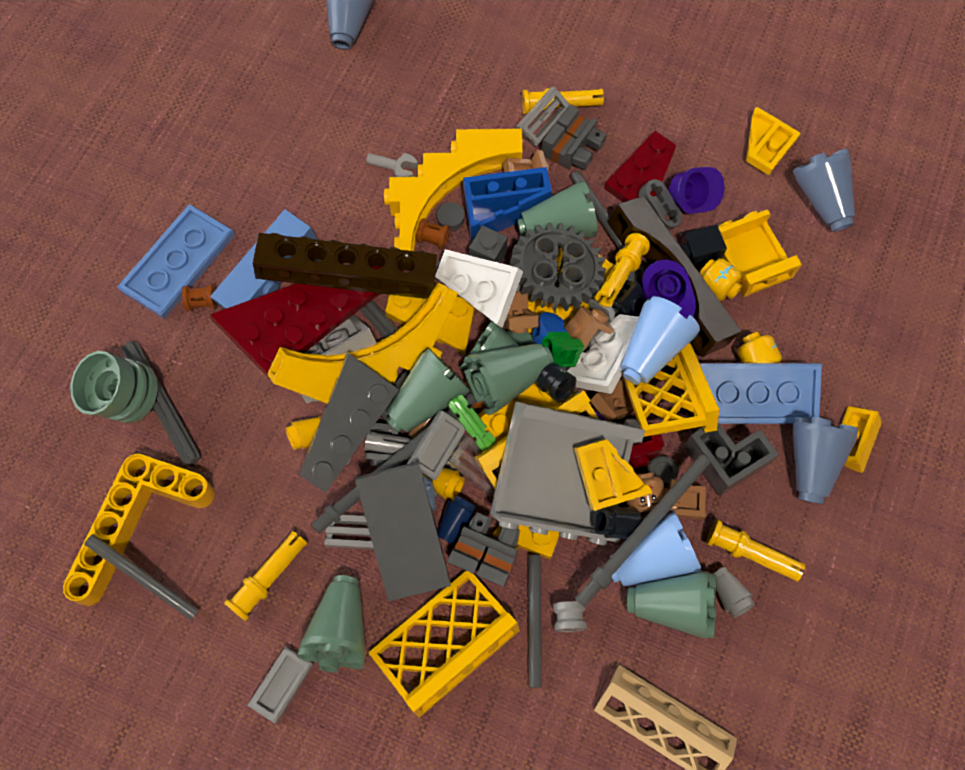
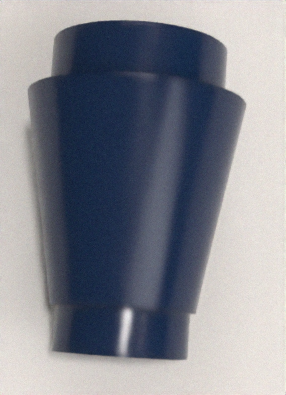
(456, 516)

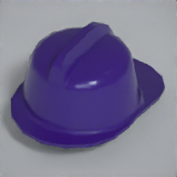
(697, 189)
(671, 282)

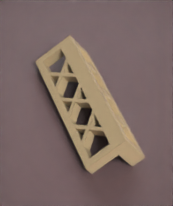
(678, 721)

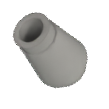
(733, 593)

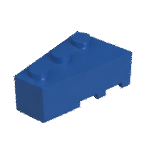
(501, 197)

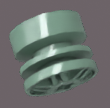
(113, 387)

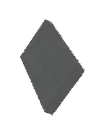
(403, 531)

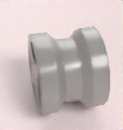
(569, 617)

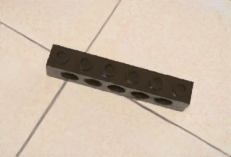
(331, 272)

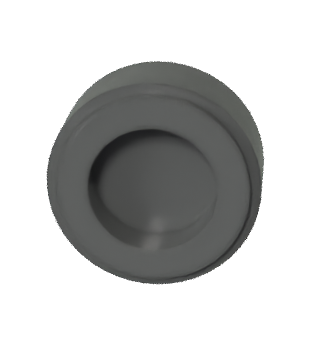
(450, 214)
(664, 468)

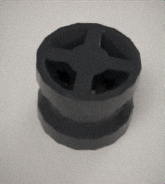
(556, 382)

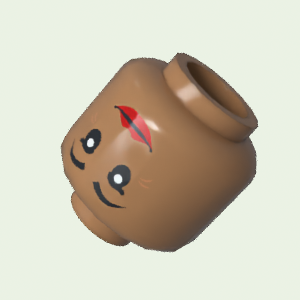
(646, 503)

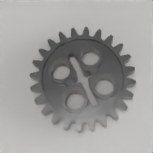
(583, 269)

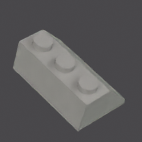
(344, 339)

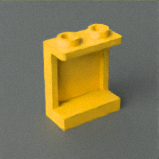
(756, 253)

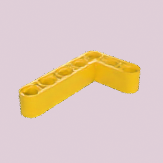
(127, 518)

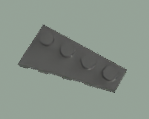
(350, 414)

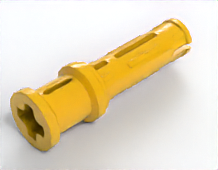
(576, 98)
(627, 261)
(740, 545)
(256, 587)

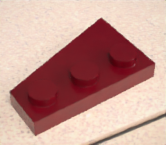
(645, 164)

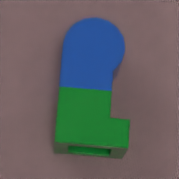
(557, 339)

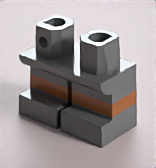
(569, 138)
(474, 543)

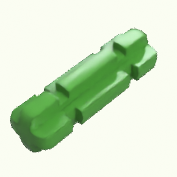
(471, 422)

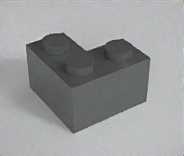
(730, 461)

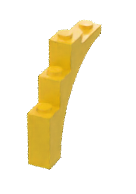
(471, 155)
(316, 374)

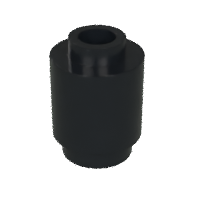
(616, 521)

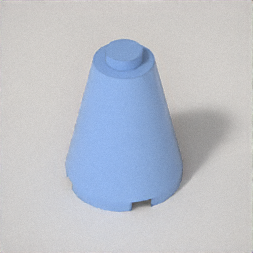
(656, 339)
(660, 555)

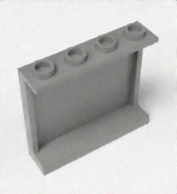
(541, 474)

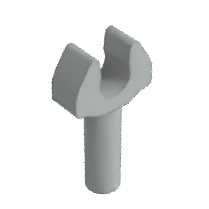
(397, 166)

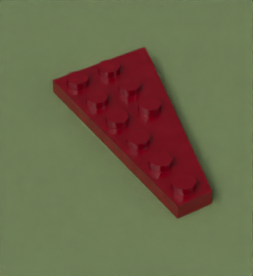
(288, 319)

